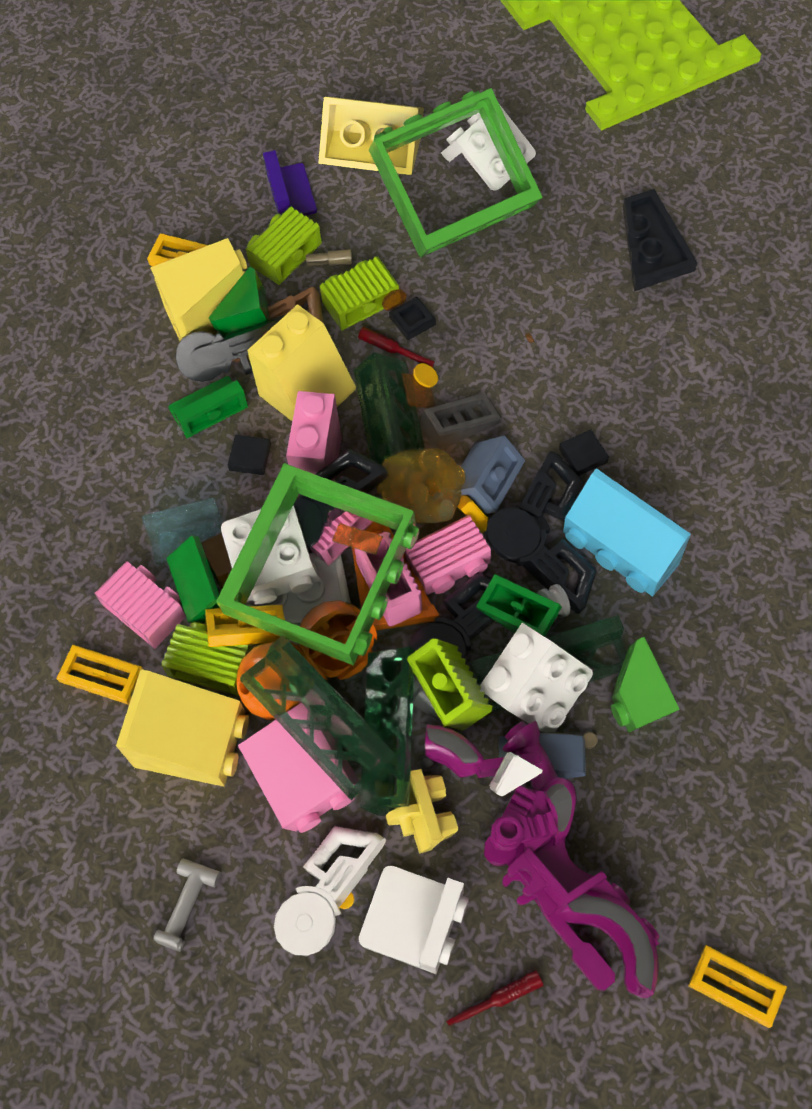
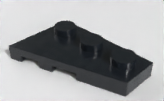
(654, 242)

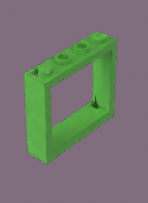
(444, 116)
(265, 532)

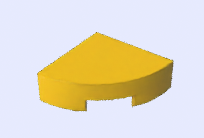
(468, 507)

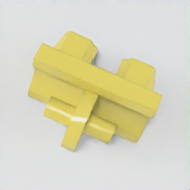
(419, 817)

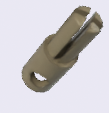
(333, 258)

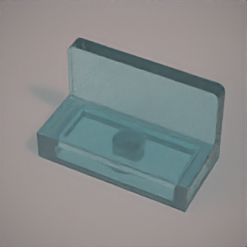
(175, 525)

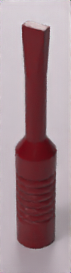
(390, 345)
(502, 996)

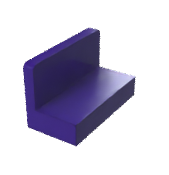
(289, 186)

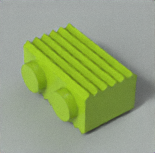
(283, 245)
(357, 292)
(195, 662)
(449, 684)

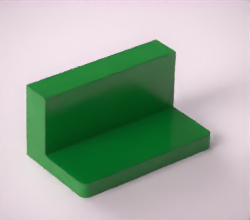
(208, 406)
(193, 579)

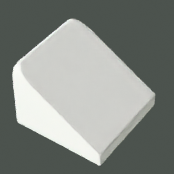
(512, 774)

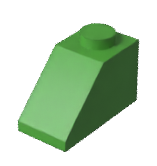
(641, 689)

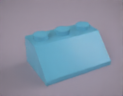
(625, 533)

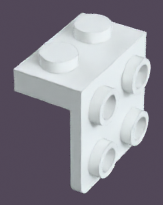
(481, 152)
(288, 564)
(536, 679)
(413, 918)

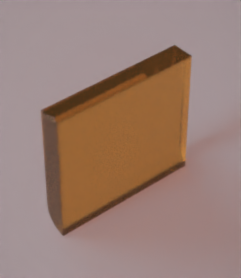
(417, 394)

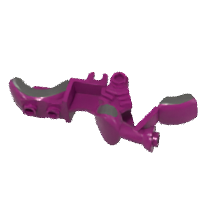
(533, 846)

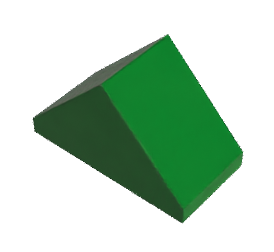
(242, 306)
(515, 605)

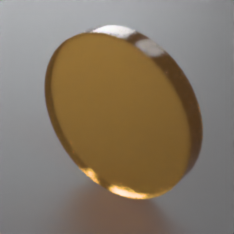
(394, 299)

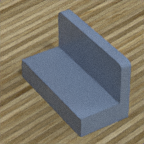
(490, 472)

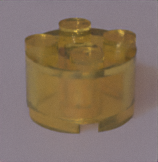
(424, 482)

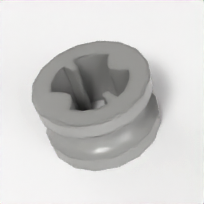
(558, 595)

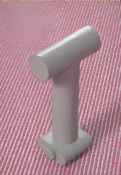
(196, 877)

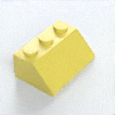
(350, 130)

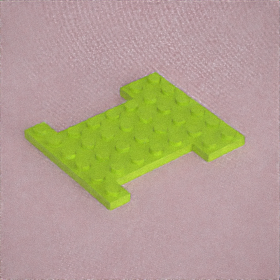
(637, 50)

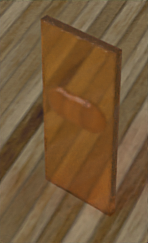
(357, 538)

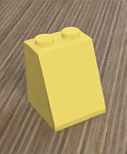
(197, 284)
(295, 358)
(182, 730)

